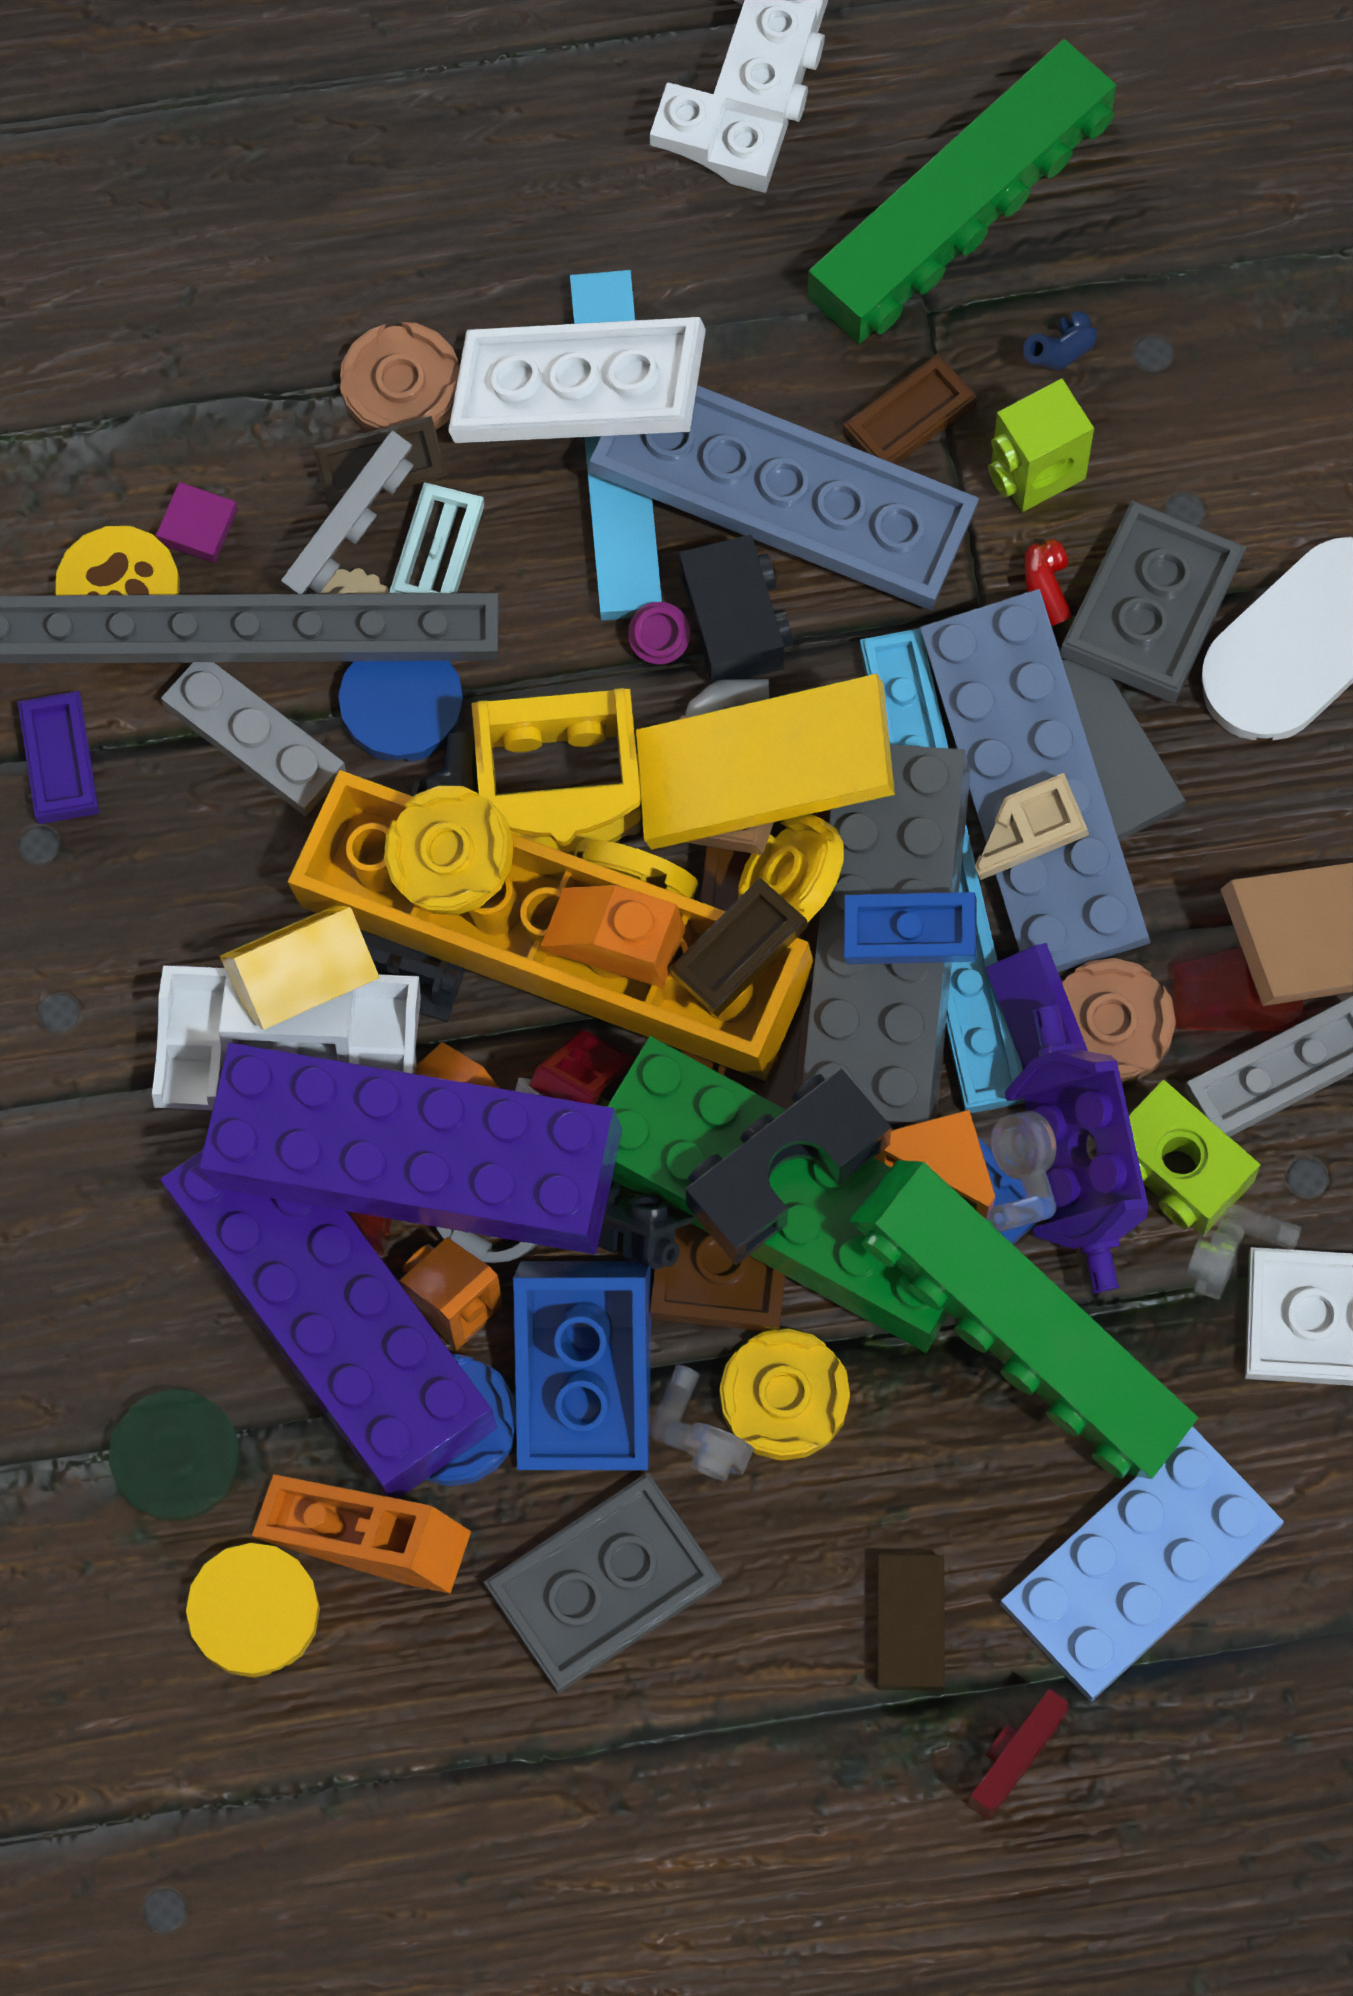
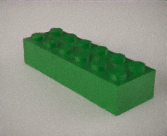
(685, 1112)

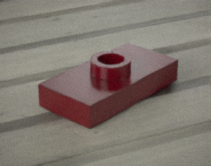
(582, 1070)
(1015, 1752)

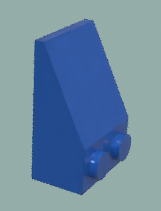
(582, 1365)

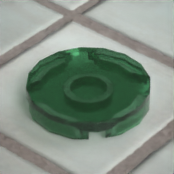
(174, 1455)

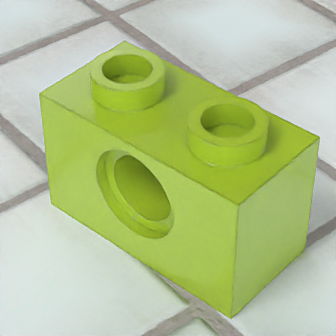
(1040, 446)
(1222, 1171)

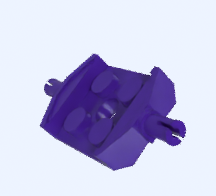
(1081, 1096)

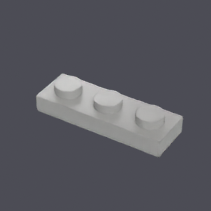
(349, 517)
(253, 735)
(1277, 1071)

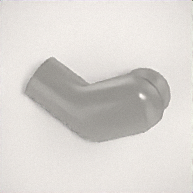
(728, 694)

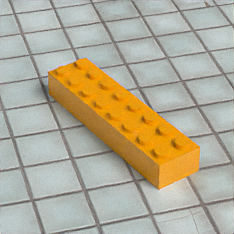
(505, 935)

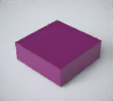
(197, 522)

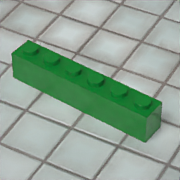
(962, 193)
(1022, 1320)

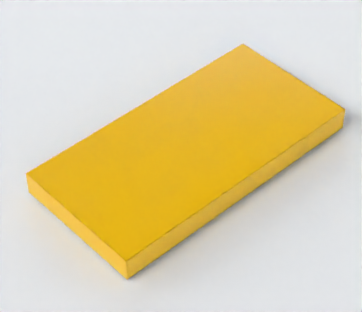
(764, 762)

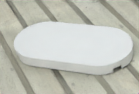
(1286, 650)

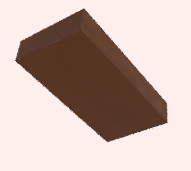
(911, 412)

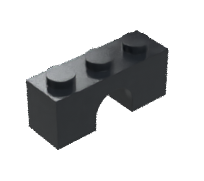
(826, 1125)

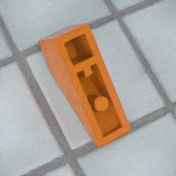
(364, 1532)

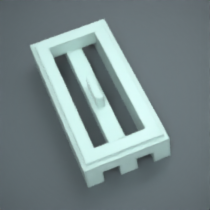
(452, 499)

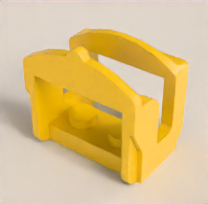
(568, 814)

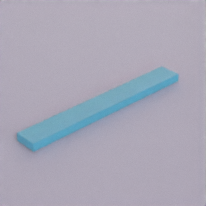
(975, 1025)

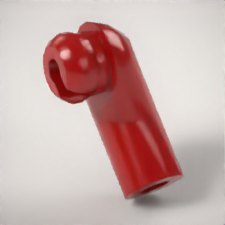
(1040, 566)

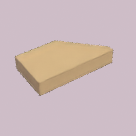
(1032, 825)

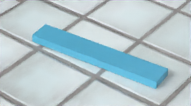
(620, 516)

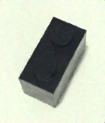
(733, 609)

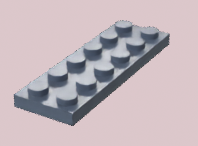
(799, 494)
(1019, 728)

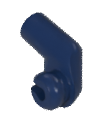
(1060, 352)

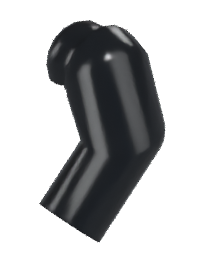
(459, 765)

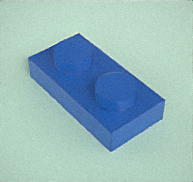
(910, 928)

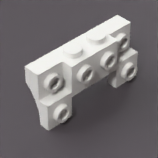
(755, 98)
(203, 1014)

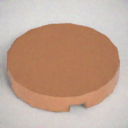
(399, 377)
(1122, 1014)

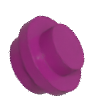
(659, 633)

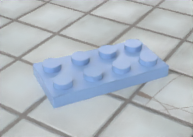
(1141, 1565)

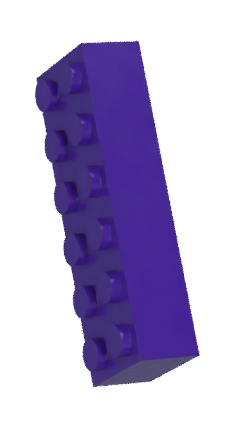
(412, 1148)
(340, 1327)

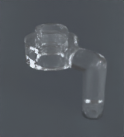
(1024, 1150)
(1215, 1259)
(713, 1449)

